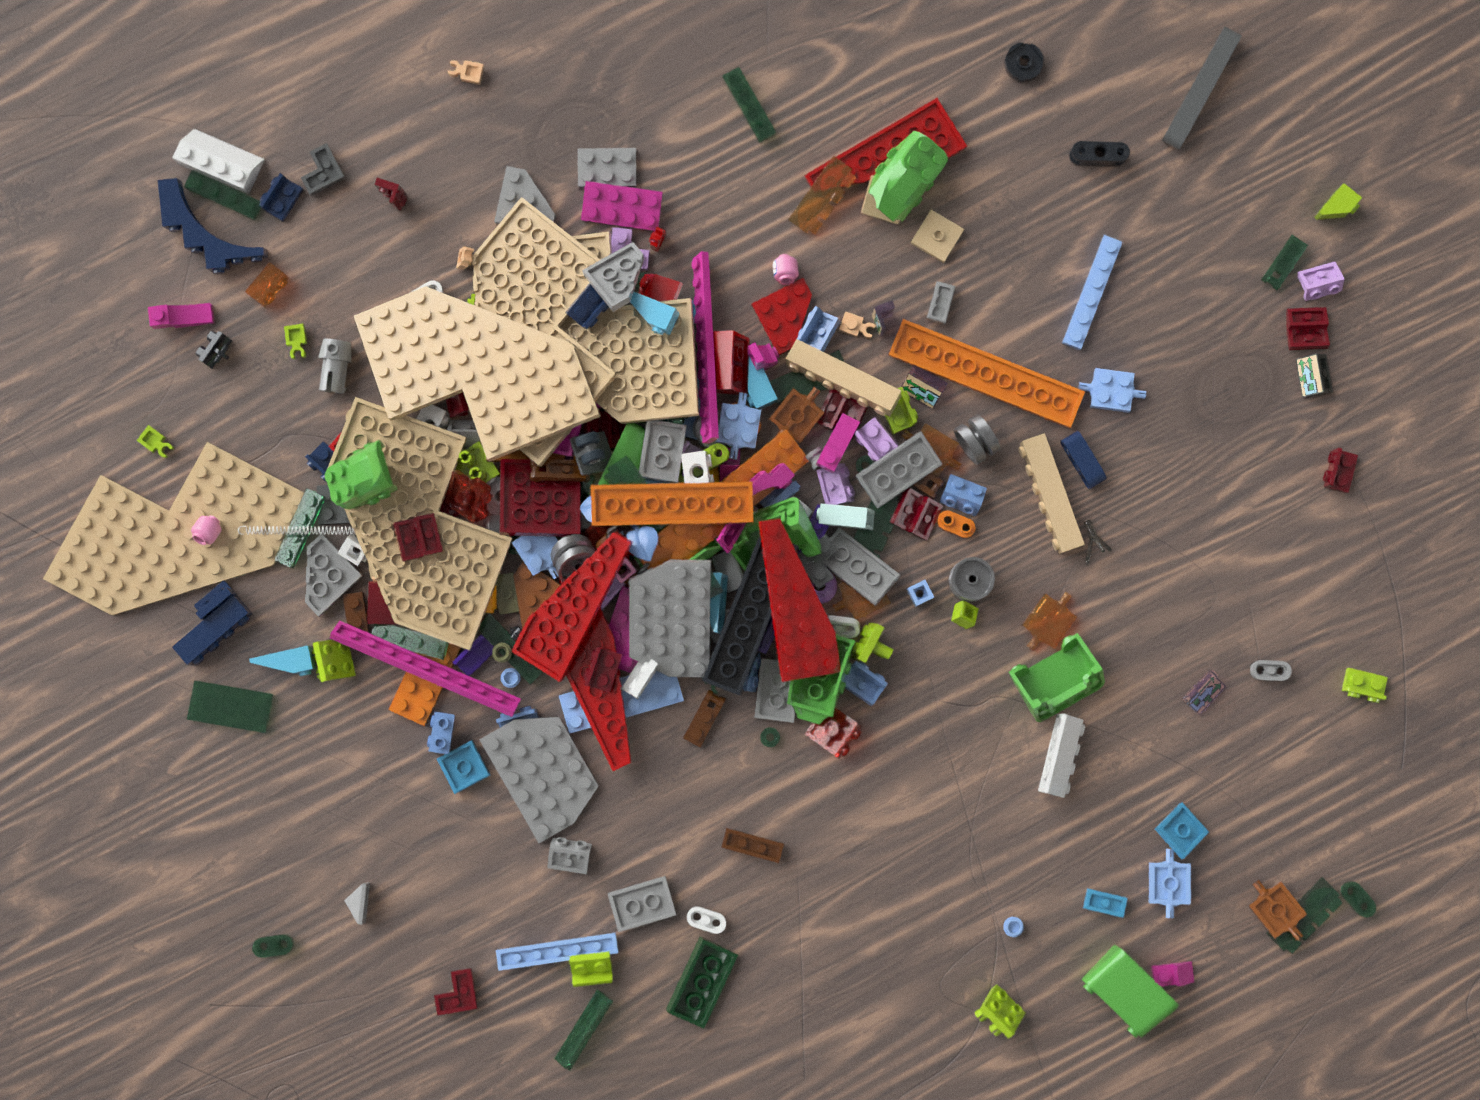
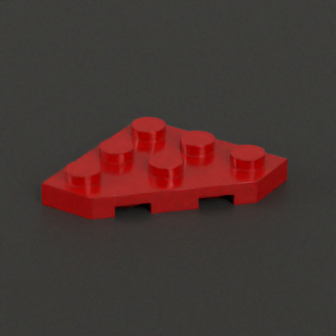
(784, 314)

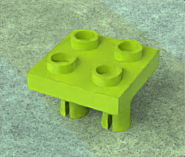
(474, 464)
(870, 644)
(333, 660)
(1001, 1011)

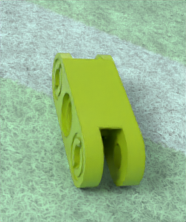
(716, 461)

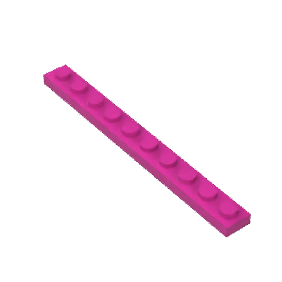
(705, 347)
(425, 668)

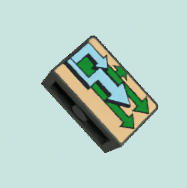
(1314, 375)

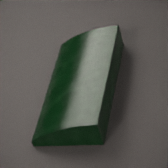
(701, 982)

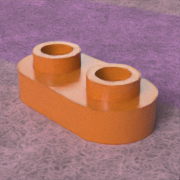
(956, 524)

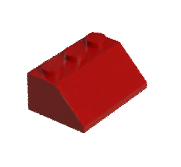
(659, 287)
(731, 362)

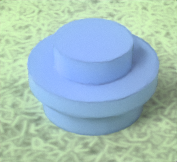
(510, 678)
(1013, 926)

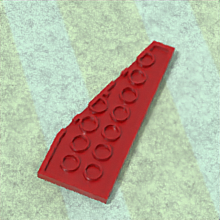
(869, 154)
(562, 621)
(801, 626)
(602, 709)

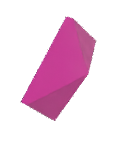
(730, 535)

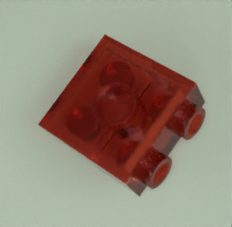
(469, 496)
(835, 733)

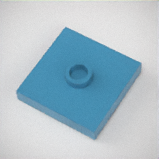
(463, 767)
(1181, 830)

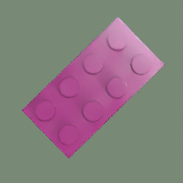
(621, 205)
(620, 627)

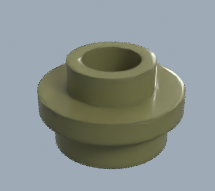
(495, 652)

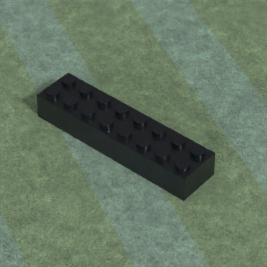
(743, 629)

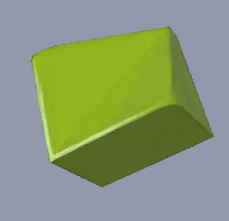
(964, 614)

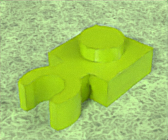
(296, 337)
(154, 440)

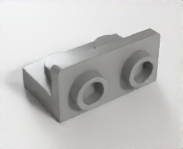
(569, 855)

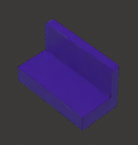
(471, 660)

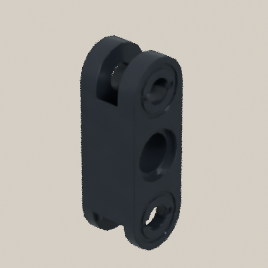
(1109, 150)

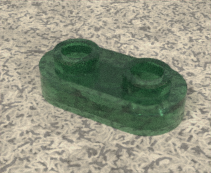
(1357, 898)
(273, 945)

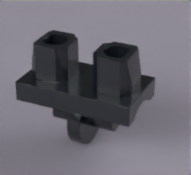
(215, 350)

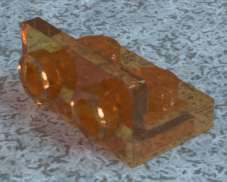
(267, 285)

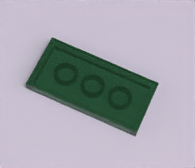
(230, 706)

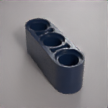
(1083, 460)

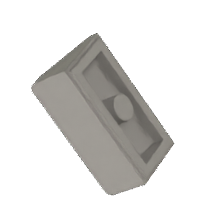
(728, 565)

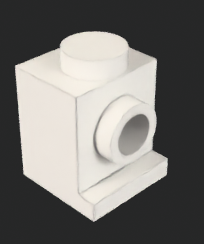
(348, 550)

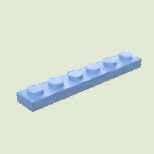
(1092, 292)
(555, 951)

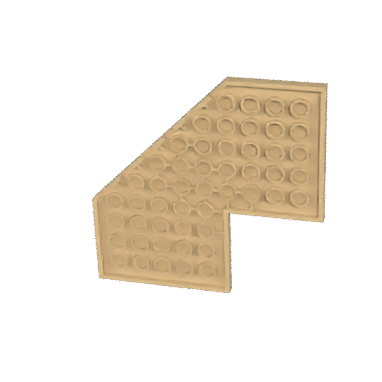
(533, 276)
(652, 370)
(512, 375)
(138, 553)
(440, 592)

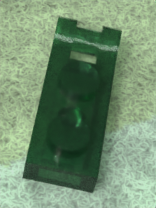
(1284, 261)

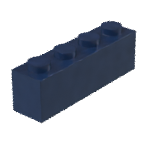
(212, 631)

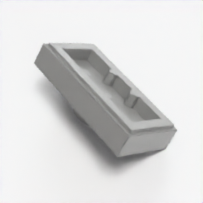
(940, 302)

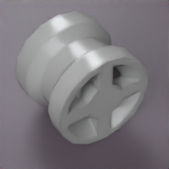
(813, 456)

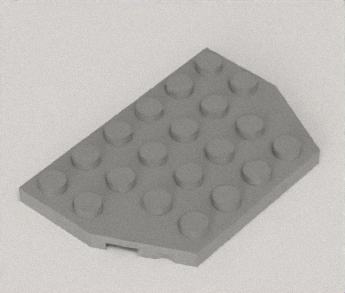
(671, 617)
(541, 772)

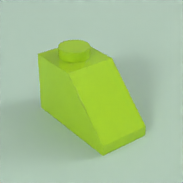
(1340, 204)

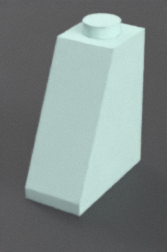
(846, 516)

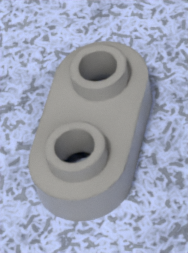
(1270, 670)

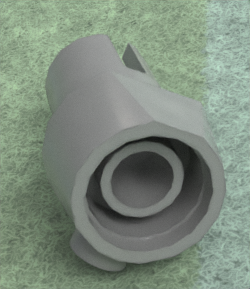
(335, 357)

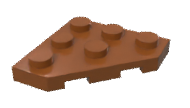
(532, 590)

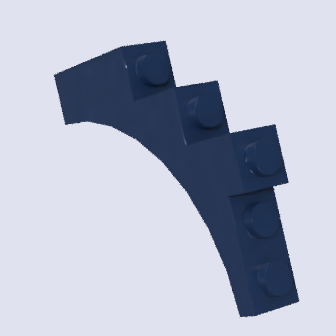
(178, 215)

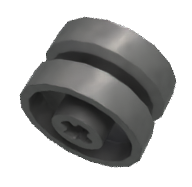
(977, 439)
(570, 554)
(983, 578)

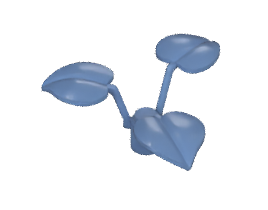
(644, 538)

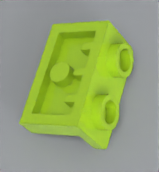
(903, 415)
(1364, 684)
(591, 969)

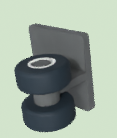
(591, 452)

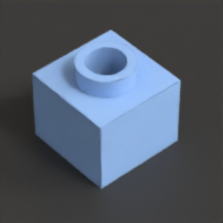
(927, 594)

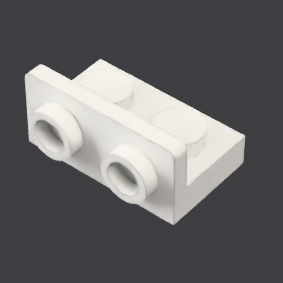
(639, 678)

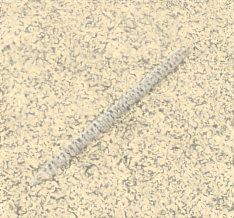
(296, 530)

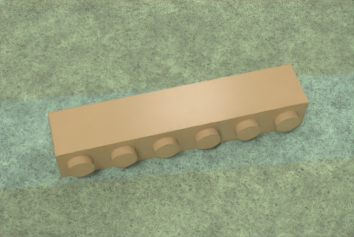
(843, 378)
(1051, 493)

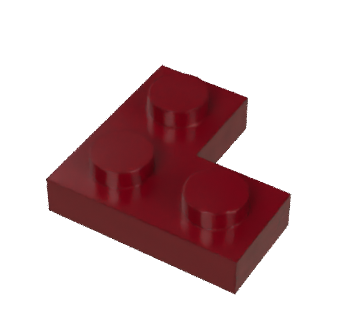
(463, 996)

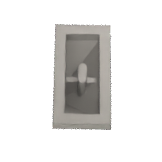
(465, 428)
(358, 903)

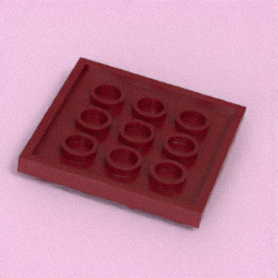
(536, 507)

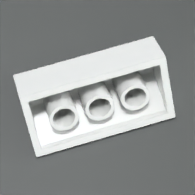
(218, 160)
(1061, 754)

